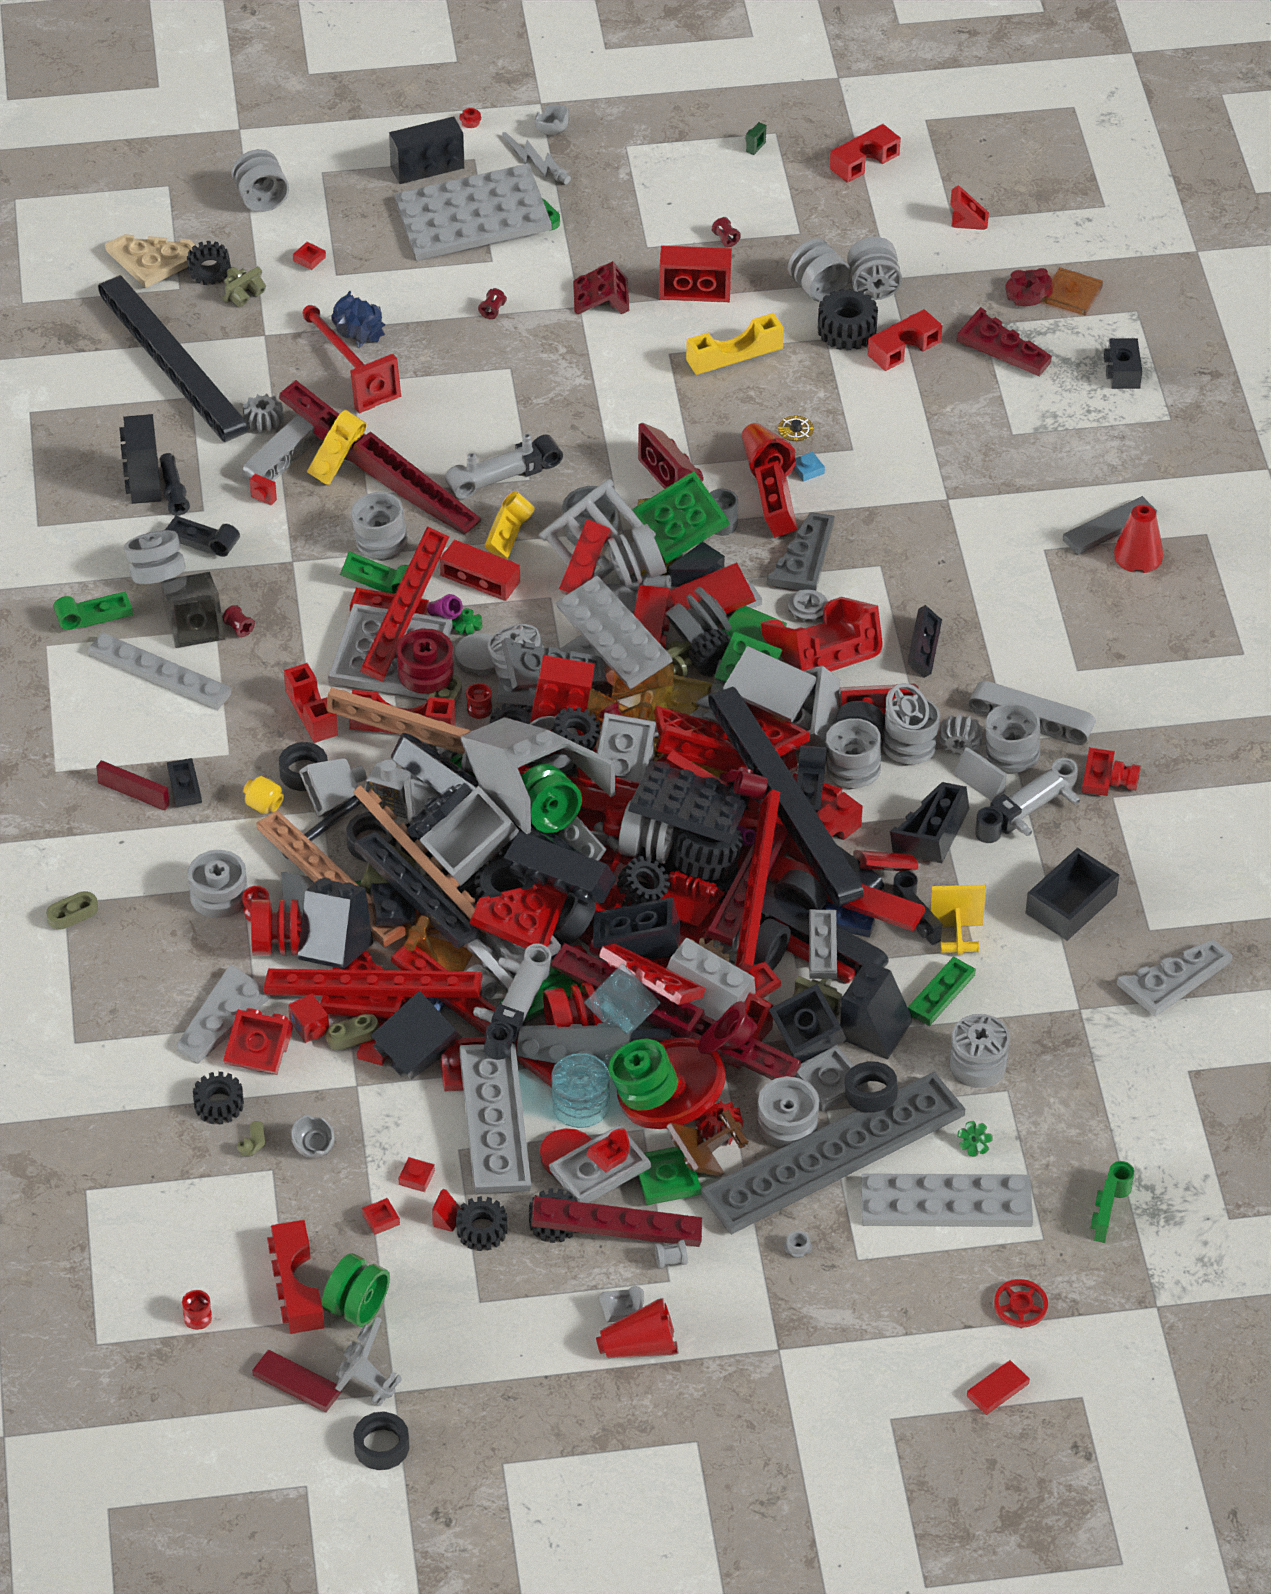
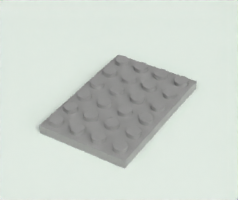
(472, 211)

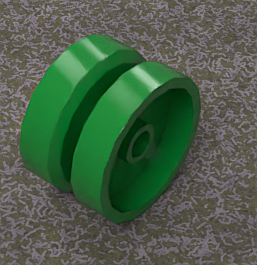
(552, 798)
(643, 1074)
(356, 1290)

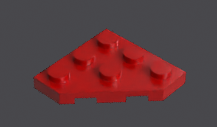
(521, 915)
(360, 1005)

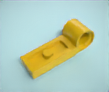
(336, 446)
(512, 514)

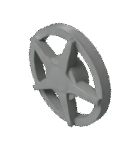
(907, 706)

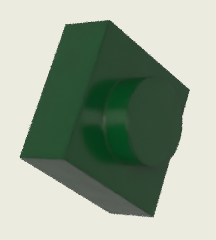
(755, 138)

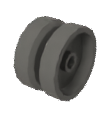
(604, 504)

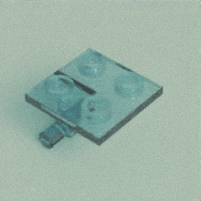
(622, 1000)

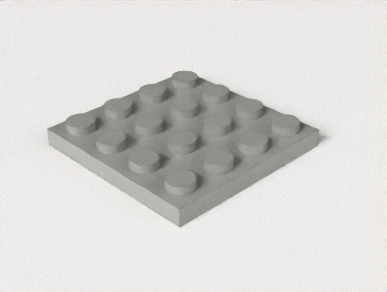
(357, 640)

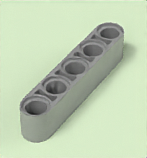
(281, 450)
(1055, 718)

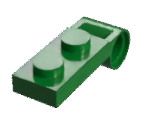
(372, 573)
(91, 612)
(1117, 1185)

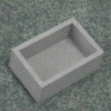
(469, 835)

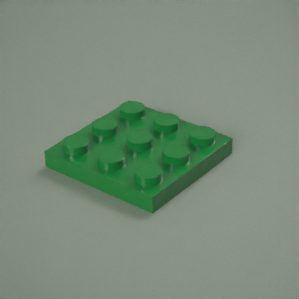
(681, 516)

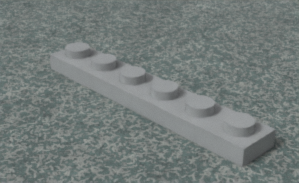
(160, 671)
(481, 947)

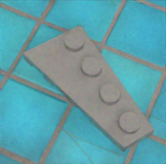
(1175, 977)
(217, 1014)

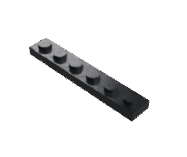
(416, 890)

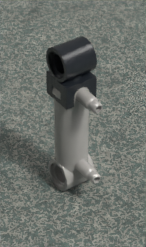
(525, 459)
(1006, 812)
(511, 1013)

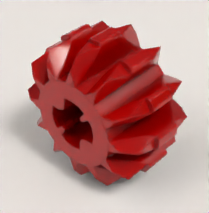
(710, 1124)

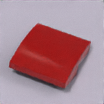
(886, 861)

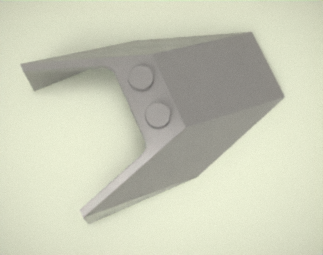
(506, 745)

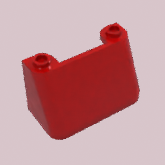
(845, 638)

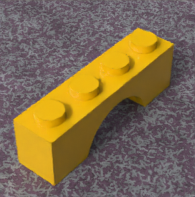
(759, 338)

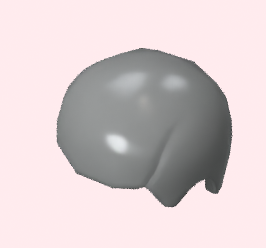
(553, 120)
(312, 1136)

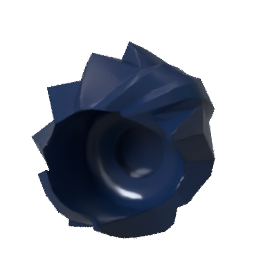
(358, 319)

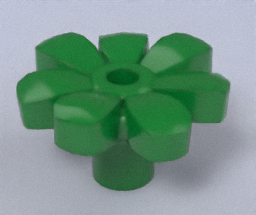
(467, 622)
(974, 1138)

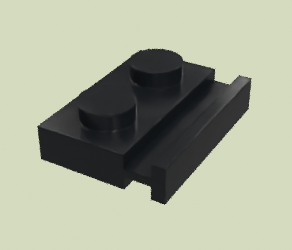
(390, 906)

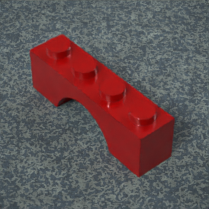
(434, 708)
(302, 1303)

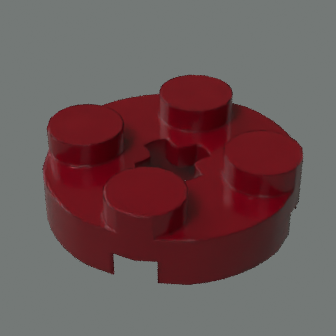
(1037, 282)

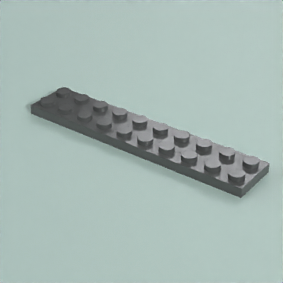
(831, 1154)

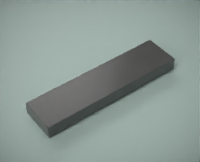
(1101, 528)

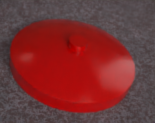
(698, 1087)

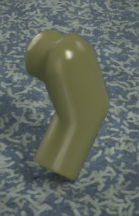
(255, 1142)

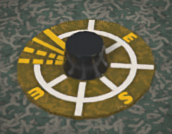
(795, 428)

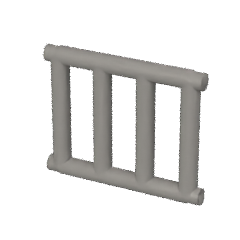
(588, 504)

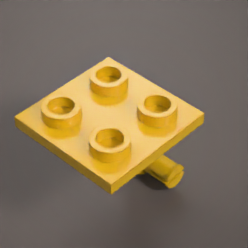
(958, 907)

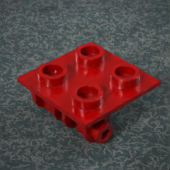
(692, 897)

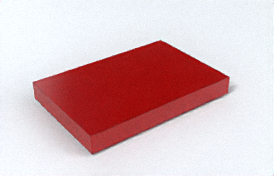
(725, 585)

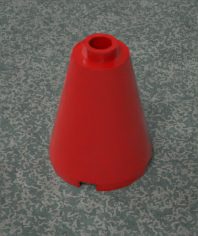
(766, 447)
(1140, 541)
(640, 1334)

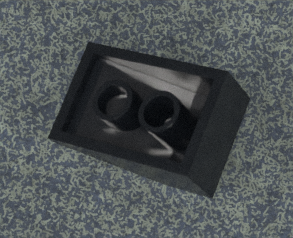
(643, 928)

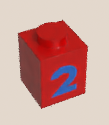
(308, 1018)

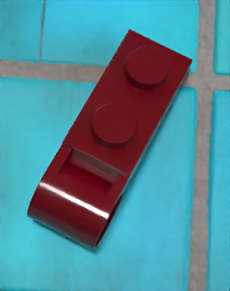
(746, 782)

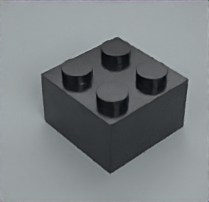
(807, 1024)

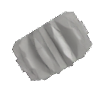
(263, 413)
(960, 733)

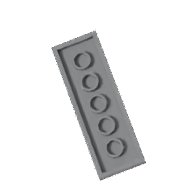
(614, 632)
(494, 1121)
(946, 1200)

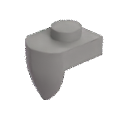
(621, 1302)

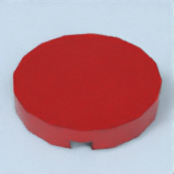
(560, 1144)

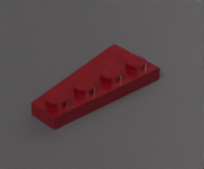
(997, 341)

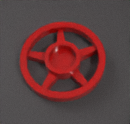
(1021, 1303)

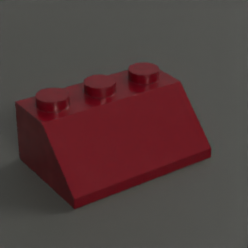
(663, 457)

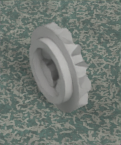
(801, 599)

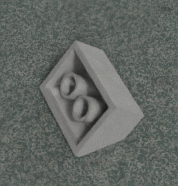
(819, 707)
(723, 981)

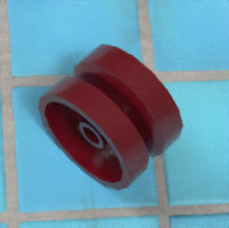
(425, 661)

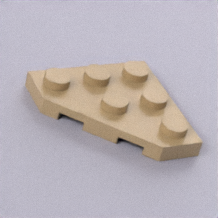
(150, 258)

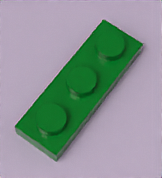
(941, 991)

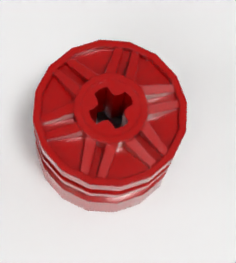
(275, 927)
(567, 1011)

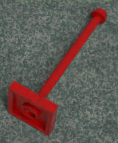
(371, 382)

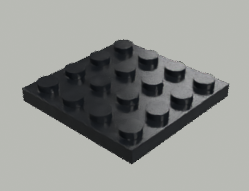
(689, 801)

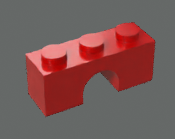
(850, 158)
(888, 346)
(586, 555)
(304, 694)
(839, 817)

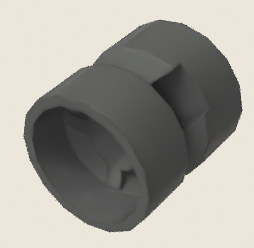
(728, 503)

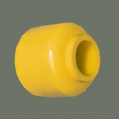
(263, 795)

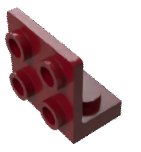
(599, 286)

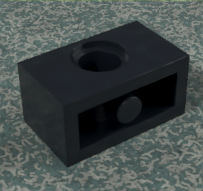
(1124, 363)

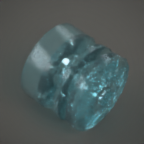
(580, 1090)

